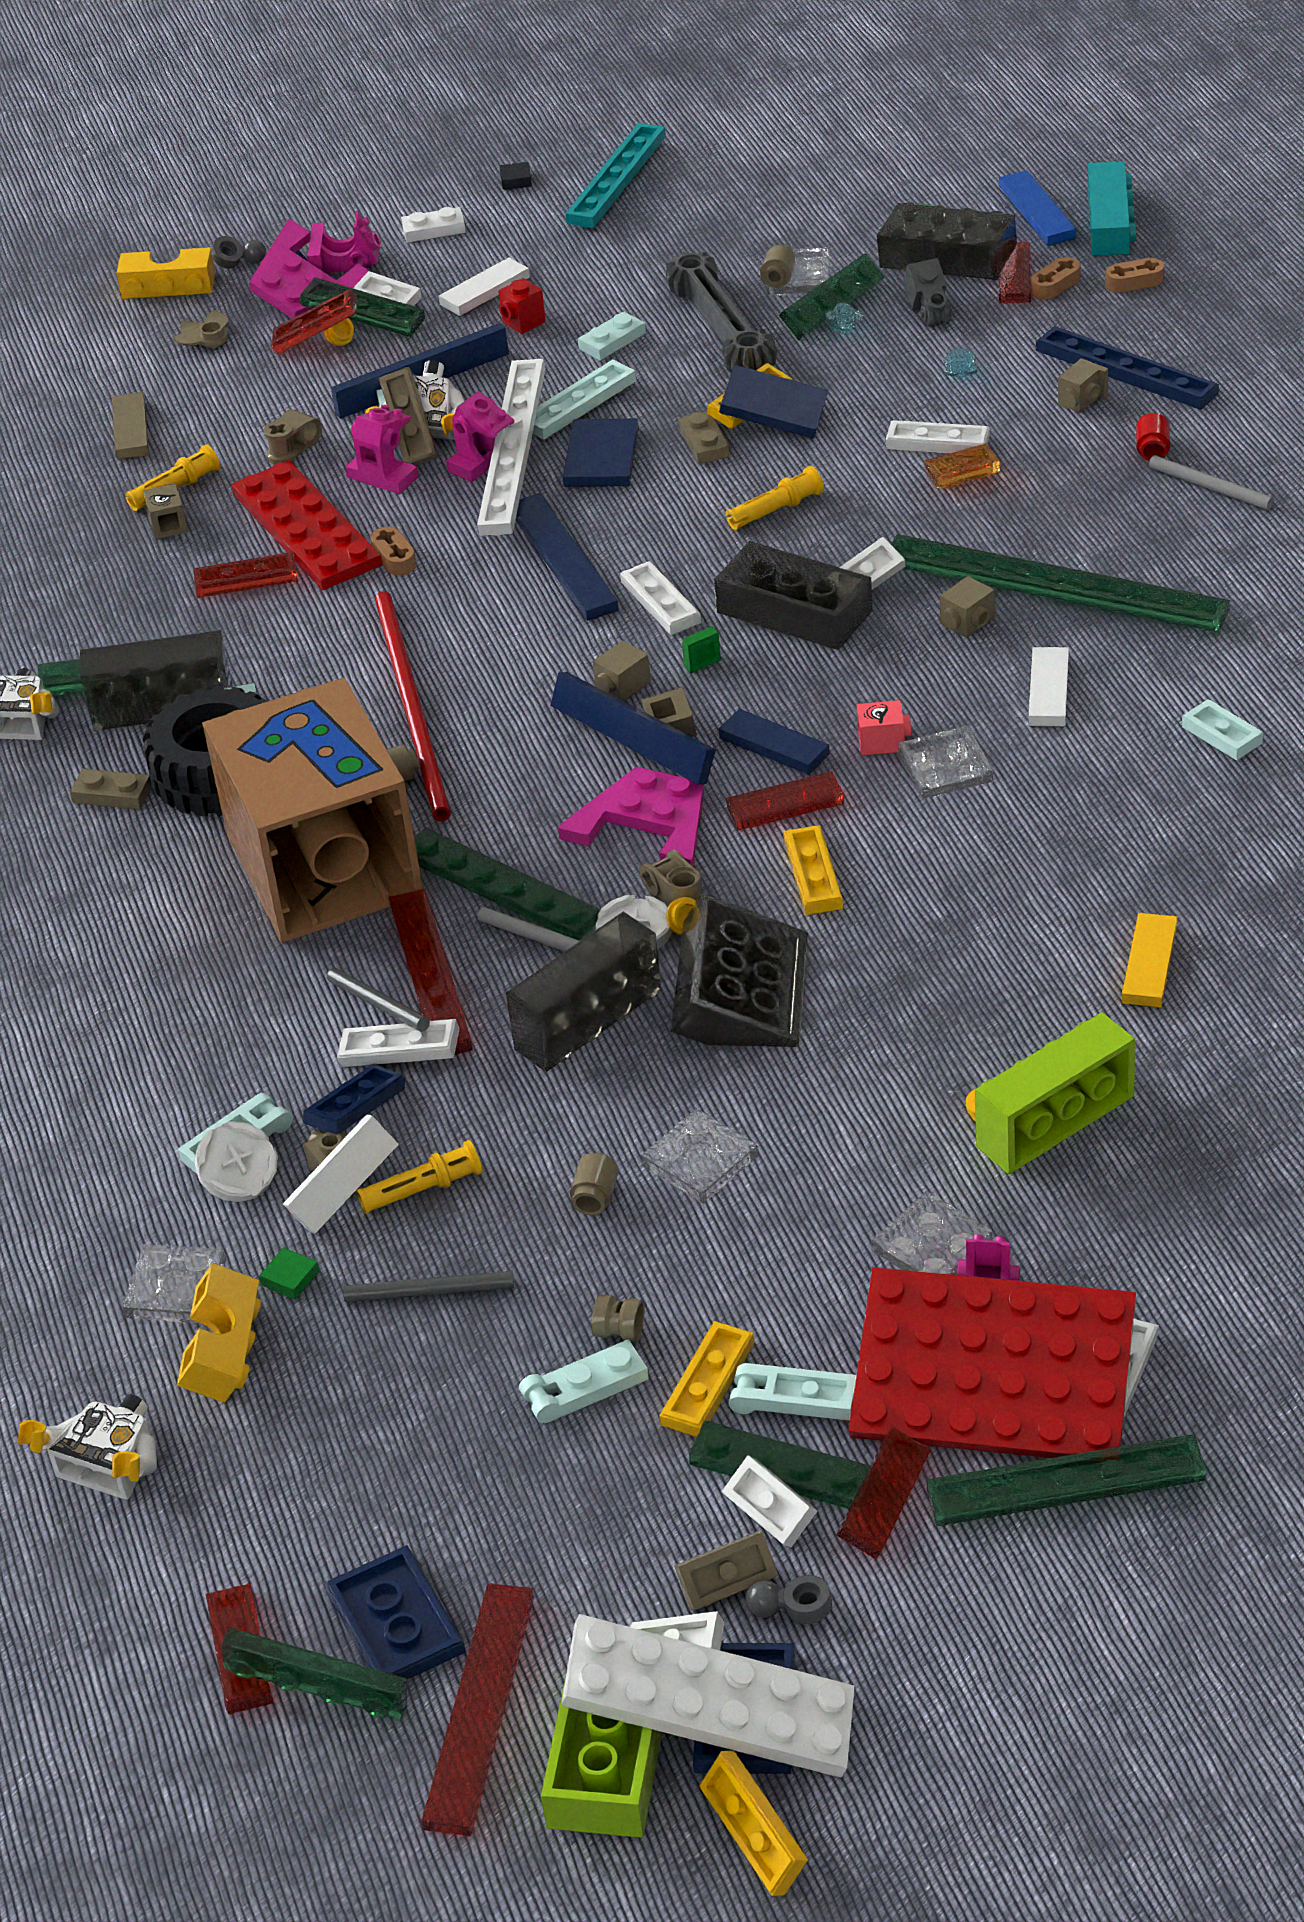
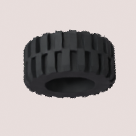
(179, 751)

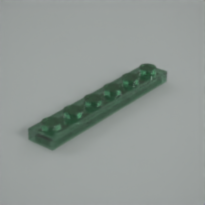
(504, 885)
(1065, 1480)

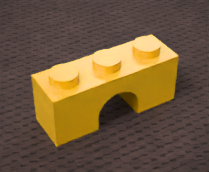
(187, 275)
(216, 1361)

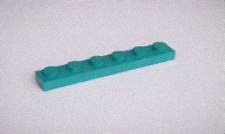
(615, 175)

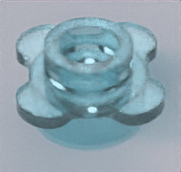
(843, 317)
(960, 363)

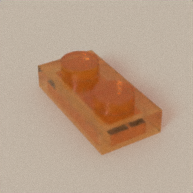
(962, 466)

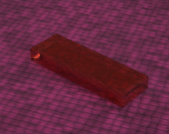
(1015, 276)
(314, 321)
(245, 574)
(785, 800)
(883, 1492)
(236, 1609)

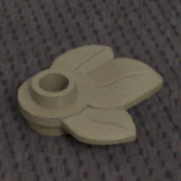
(209, 334)

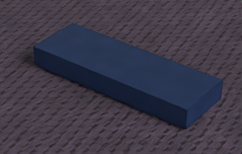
(774, 741)
(354, 1099)

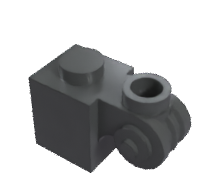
(926, 291)

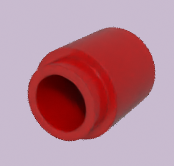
(1152, 436)

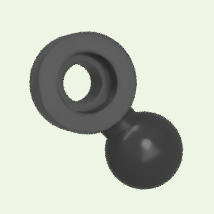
(228, 251)
(766, 1599)

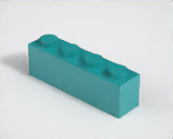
(1110, 208)

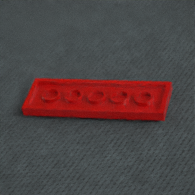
(306, 525)

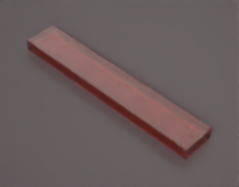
(428, 962)
(478, 1710)

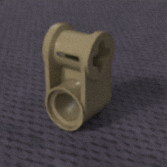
(291, 435)
(671, 878)

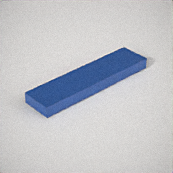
(1037, 208)

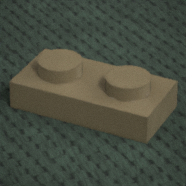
(703, 437)
(111, 789)
(725, 1570)

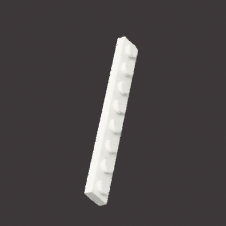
(511, 449)

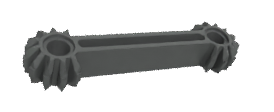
(697, 277)

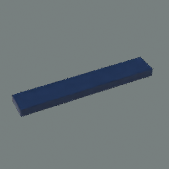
(456, 357)
(1129, 367)
(565, 558)
(633, 728)

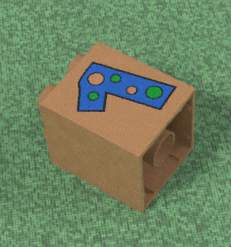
(311, 800)

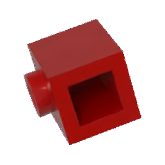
(522, 305)

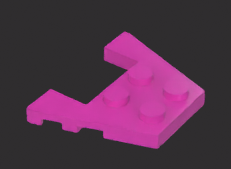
(286, 275)
(644, 802)

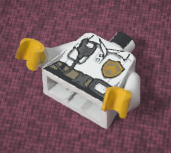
(438, 400)
(24, 706)
(98, 1447)

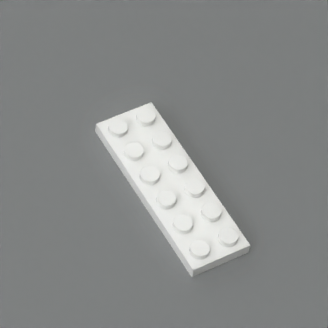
(709, 1695)

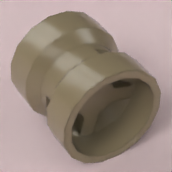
(618, 1318)

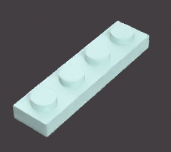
(582, 397)

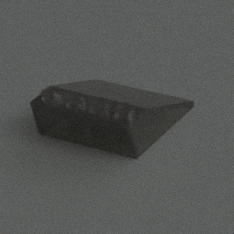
(739, 977)

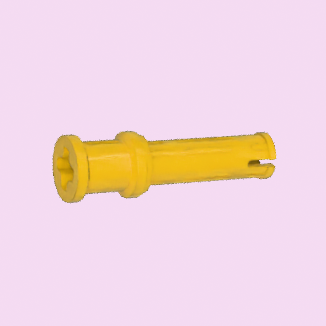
(184, 472)
(787, 493)
(442, 1168)

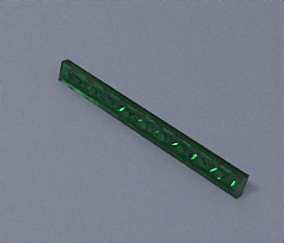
(1063, 583)

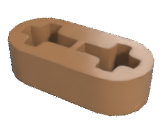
(1134, 275)
(1055, 278)
(395, 550)

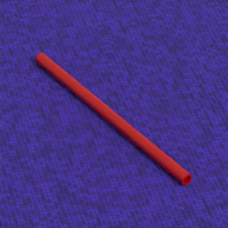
(412, 707)

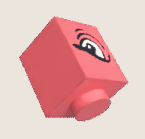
(882, 727)

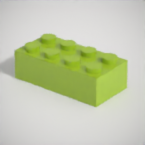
(1054, 1092)
(599, 1774)

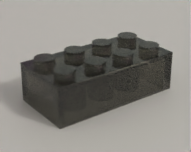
(962, 239)
(793, 595)
(135, 679)
(584, 991)

